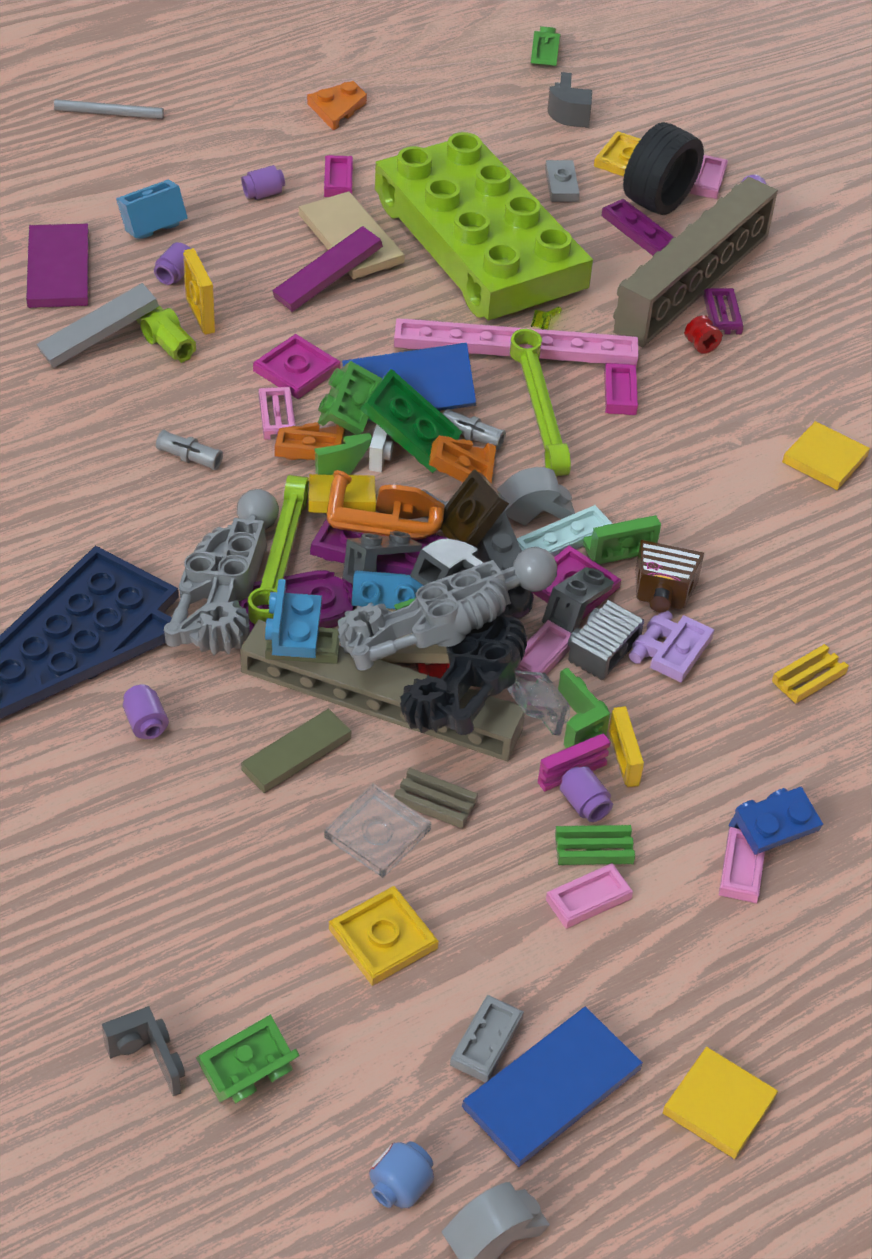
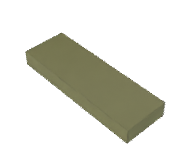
(296, 750)

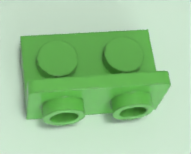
(348, 393)
(621, 539)

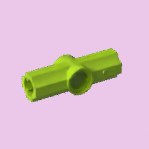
(164, 328)

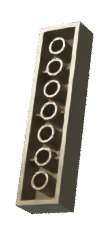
(694, 261)

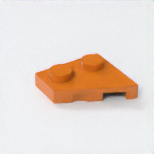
(301, 441)
(460, 458)

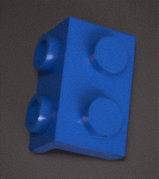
(776, 819)

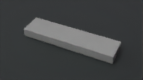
(97, 325)

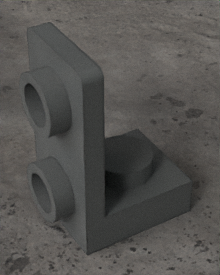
(363, 551)
(573, 595)
(132, 1031)

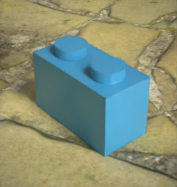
(152, 209)

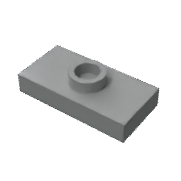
(562, 181)
(486, 1038)

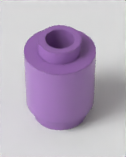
(263, 182)
(170, 265)
(144, 712)
(586, 793)

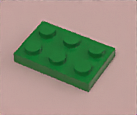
(407, 417)

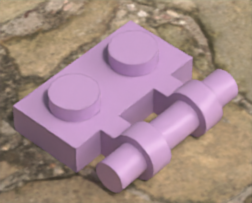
(679, 651)

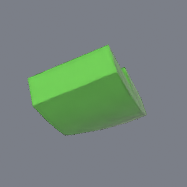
(342, 456)

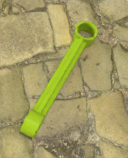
(556, 453)
(294, 502)

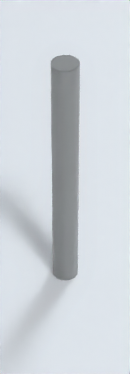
(108, 109)

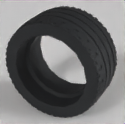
(663, 168)

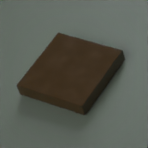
(472, 510)

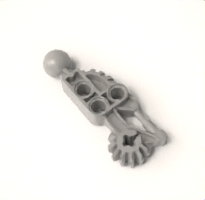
(223, 573)
(443, 608)

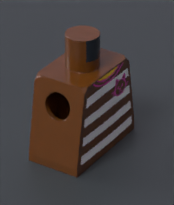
(666, 575)

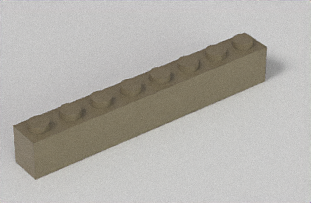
(379, 693)

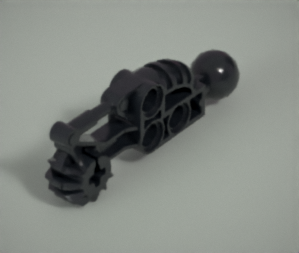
(482, 660)

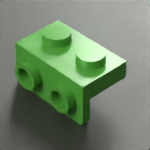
(246, 1058)

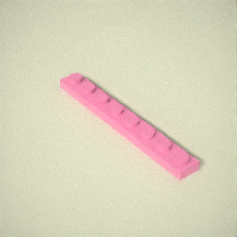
(497, 340)

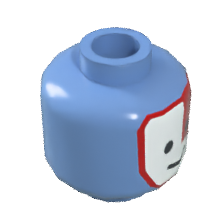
(401, 1175)

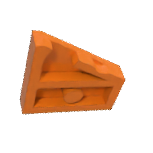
(337, 102)

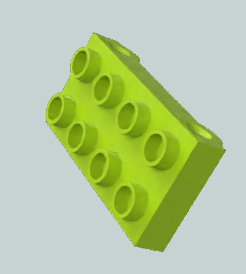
(481, 226)

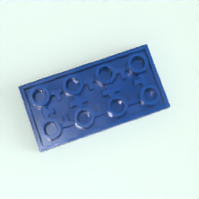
(435, 373)
(551, 1086)

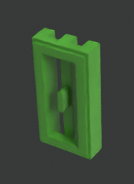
(593, 840)

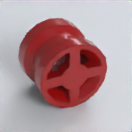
(703, 334)

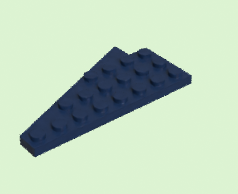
(81, 627)

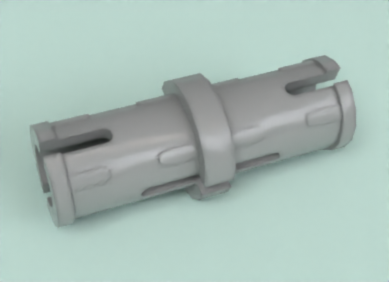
(474, 429)
(179, 446)

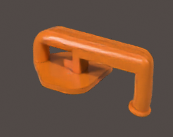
(392, 504)

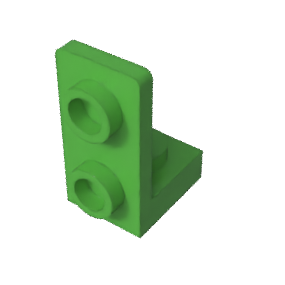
(545, 46)
(591, 715)

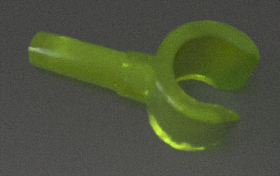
(542, 318)

